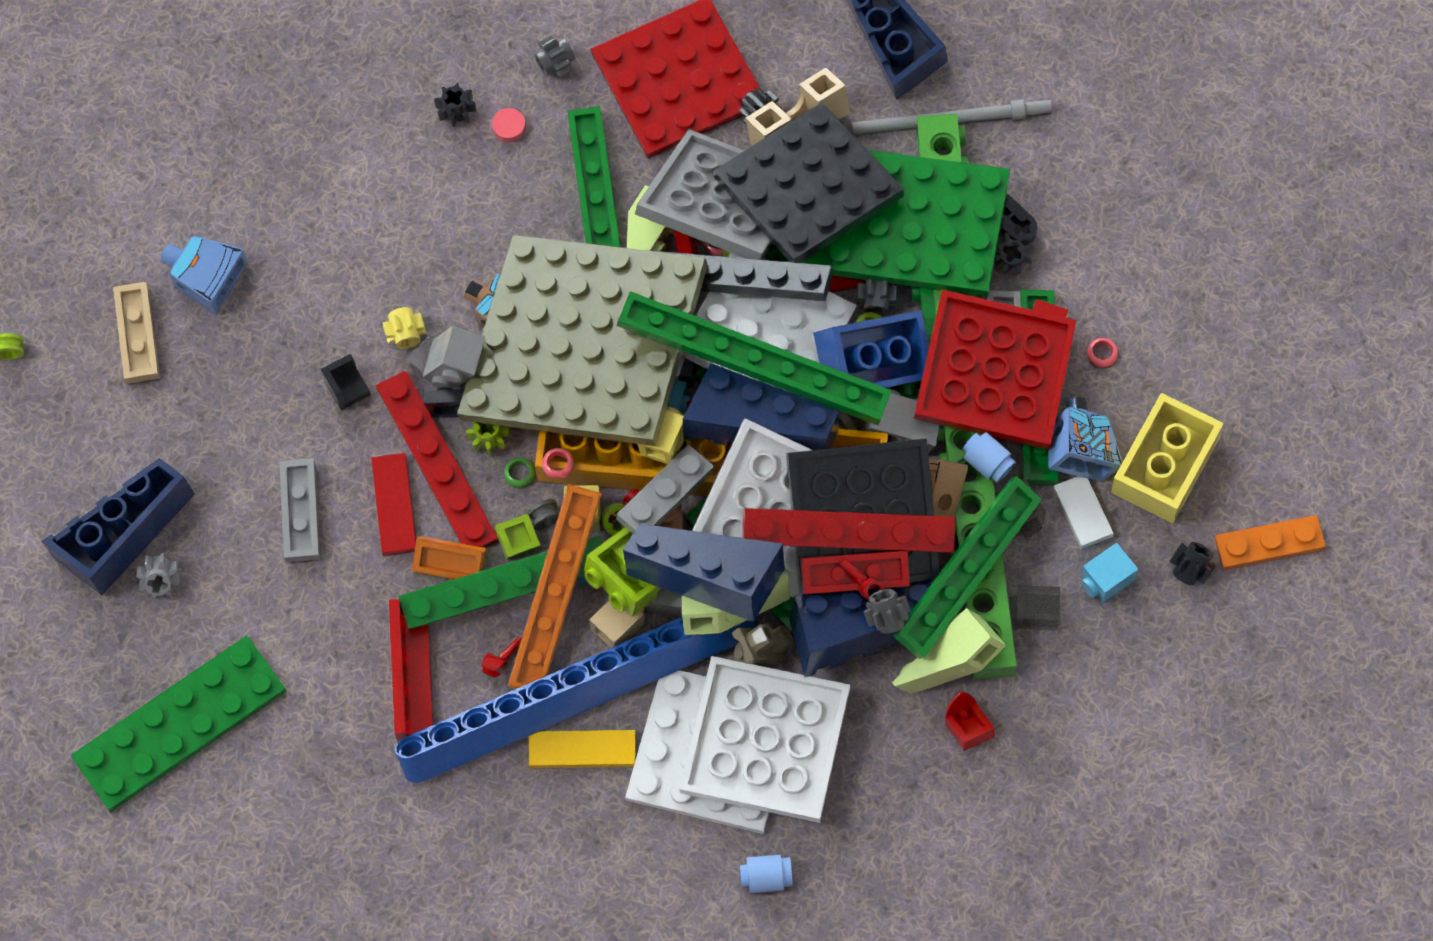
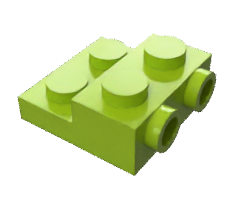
(607, 569)

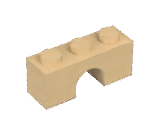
(818, 88)

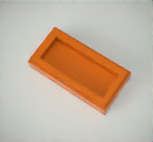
(447, 558)

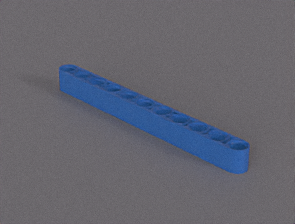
(556, 698)

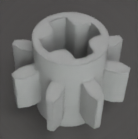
(160, 567)

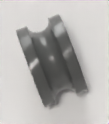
(544, 514)

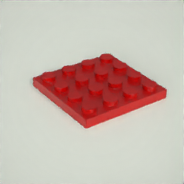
(676, 75)
(995, 369)

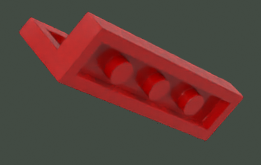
(410, 674)

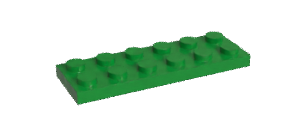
(178, 723)

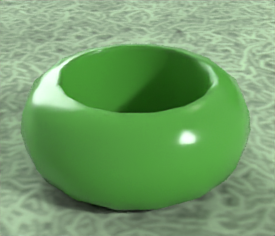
(519, 483)

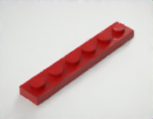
(436, 461)
(850, 529)

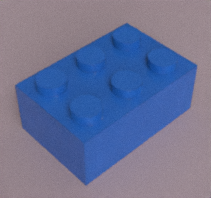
(877, 350)

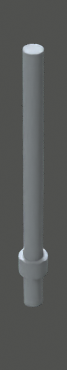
(1016, 109)

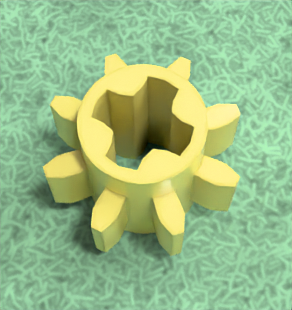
(404, 328)

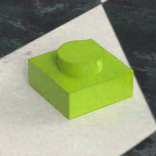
(517, 536)

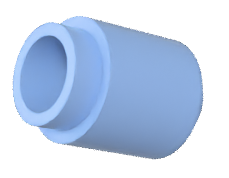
(988, 457)
(766, 873)

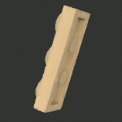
(136, 332)

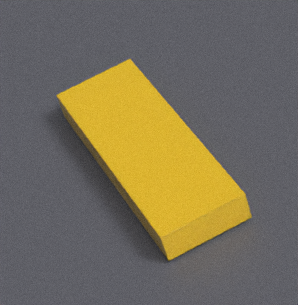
(582, 749)

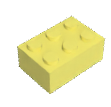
(1167, 458)

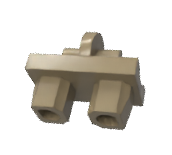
(762, 645)

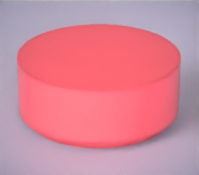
(508, 125)

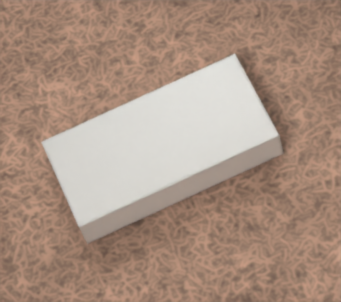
(1083, 511)

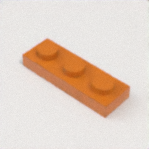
(1269, 542)

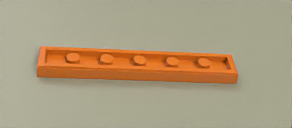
(555, 586)

